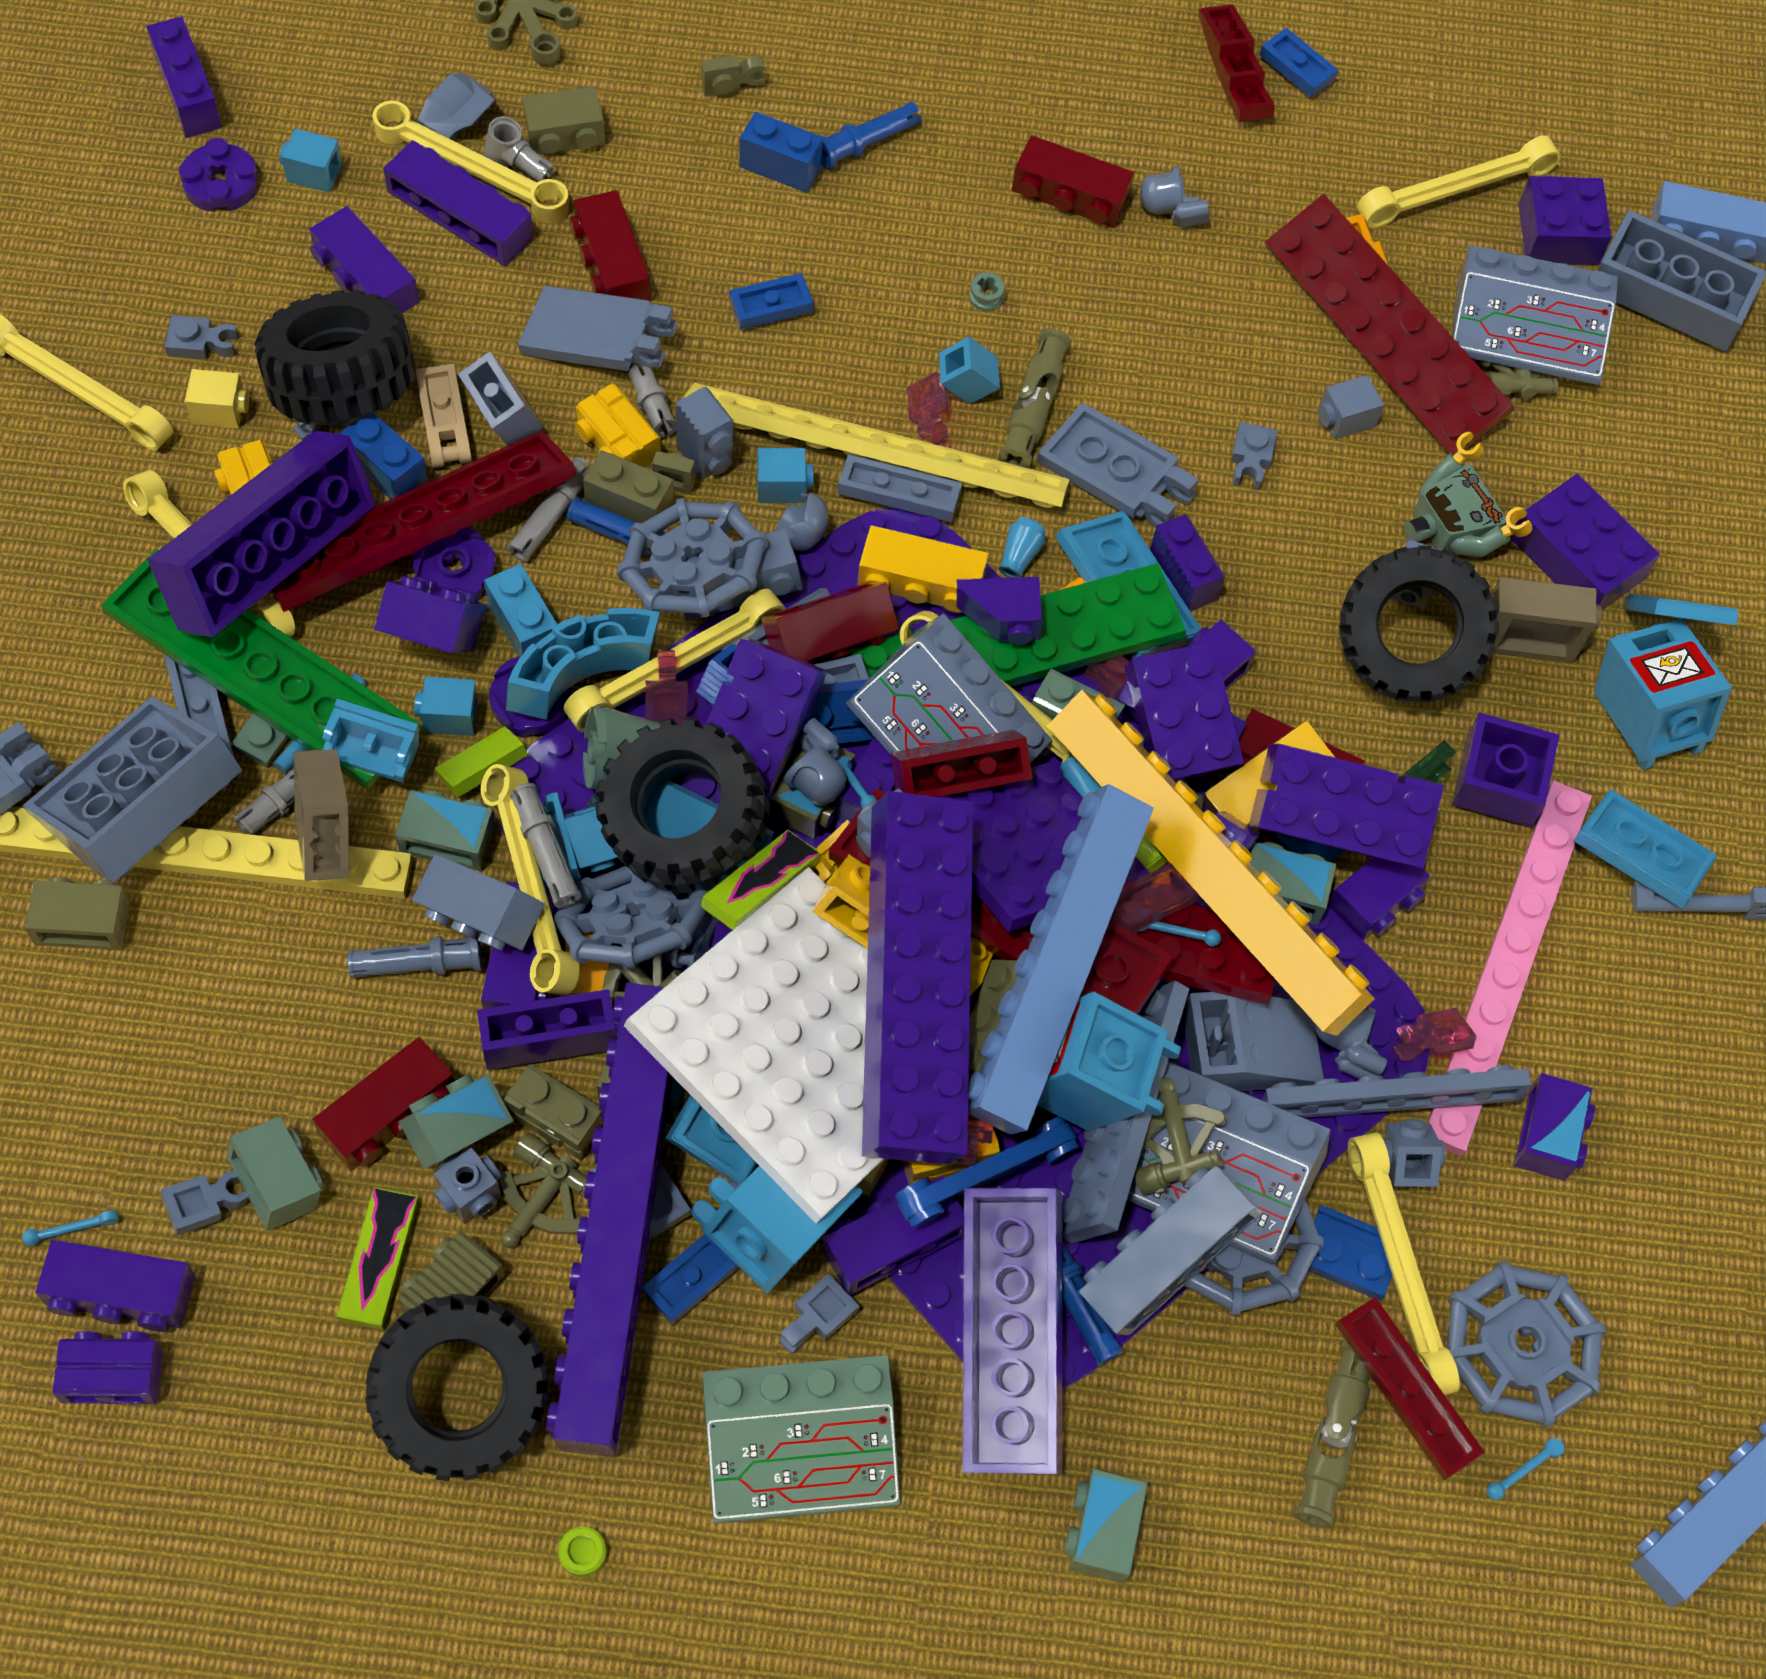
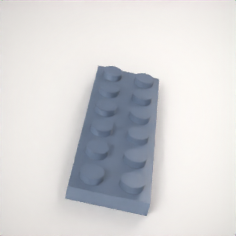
(1112, 1151)

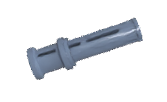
(435, 956)

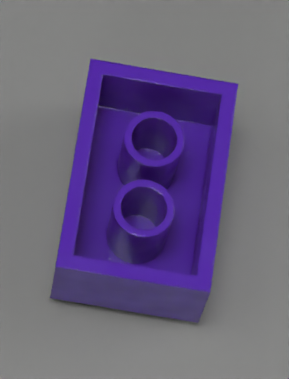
(1585, 542)
(1185, 711)

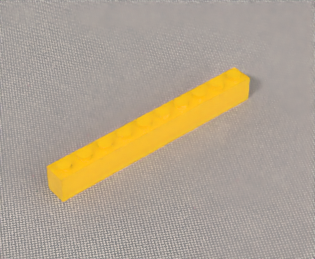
(1215, 866)

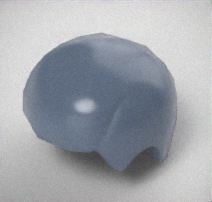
(805, 523)

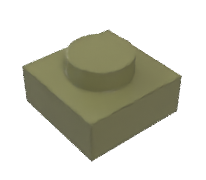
(677, 468)

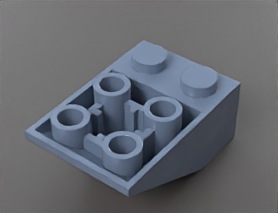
(1250, 1042)

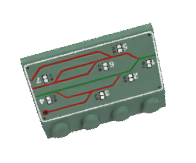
(800, 1439)

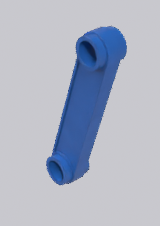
(924, 1202)

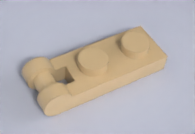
(443, 414)

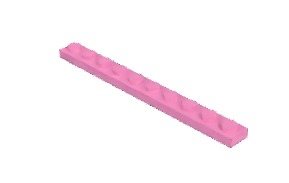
(1513, 951)

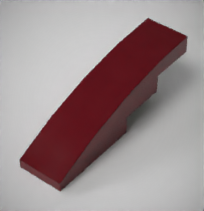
(1235, 62)

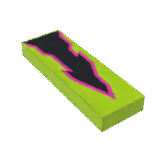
(759, 879)
(378, 1258)

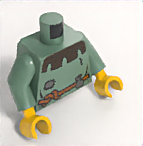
(1460, 511)

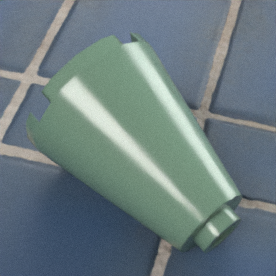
(605, 731)

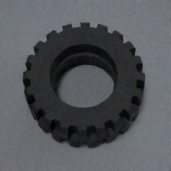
(335, 357)
(1419, 568)
(652, 762)
(465, 1451)

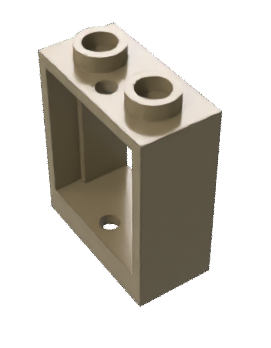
(1544, 619)
(321, 815)

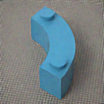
(578, 650)

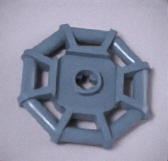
(708, 580)
(614, 922)
(1241, 1266)
(1519, 1368)

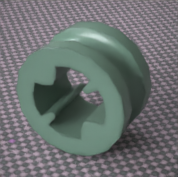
(990, 301)

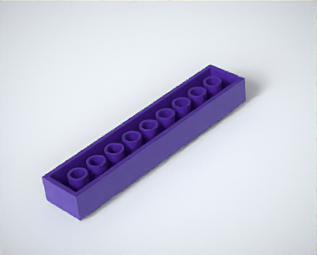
(612, 1242)

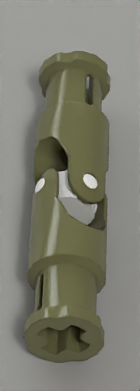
(1035, 398)
(1326, 1476)

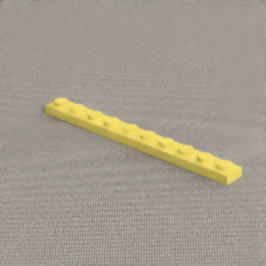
(890, 448)
(228, 857)

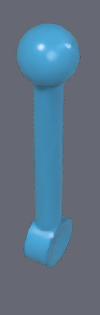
(865, 797)
(1211, 937)
(32, 1236)
(1552, 1449)

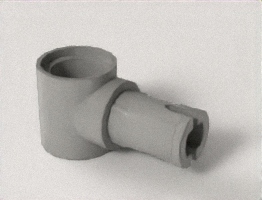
(508, 148)

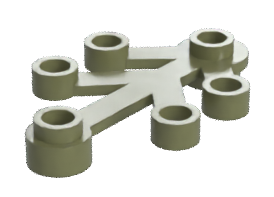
(544, 45)

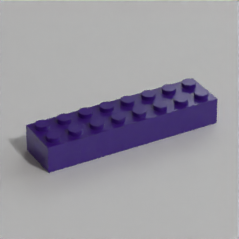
(918, 979)

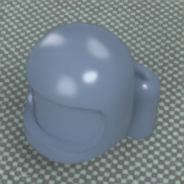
(1166, 195)
(817, 771)
(1355, 1054)

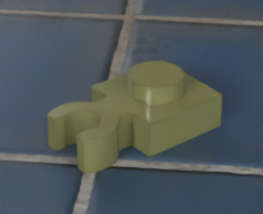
(726, 74)

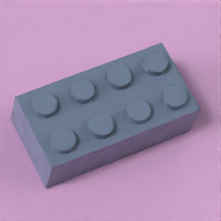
(1681, 280)
(1169, 1251)

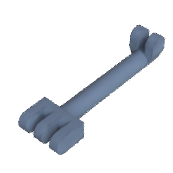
(1751, 905)

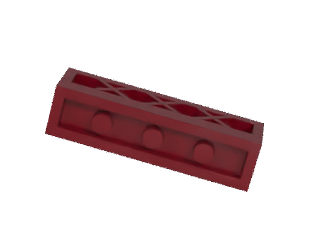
(1410, 1388)

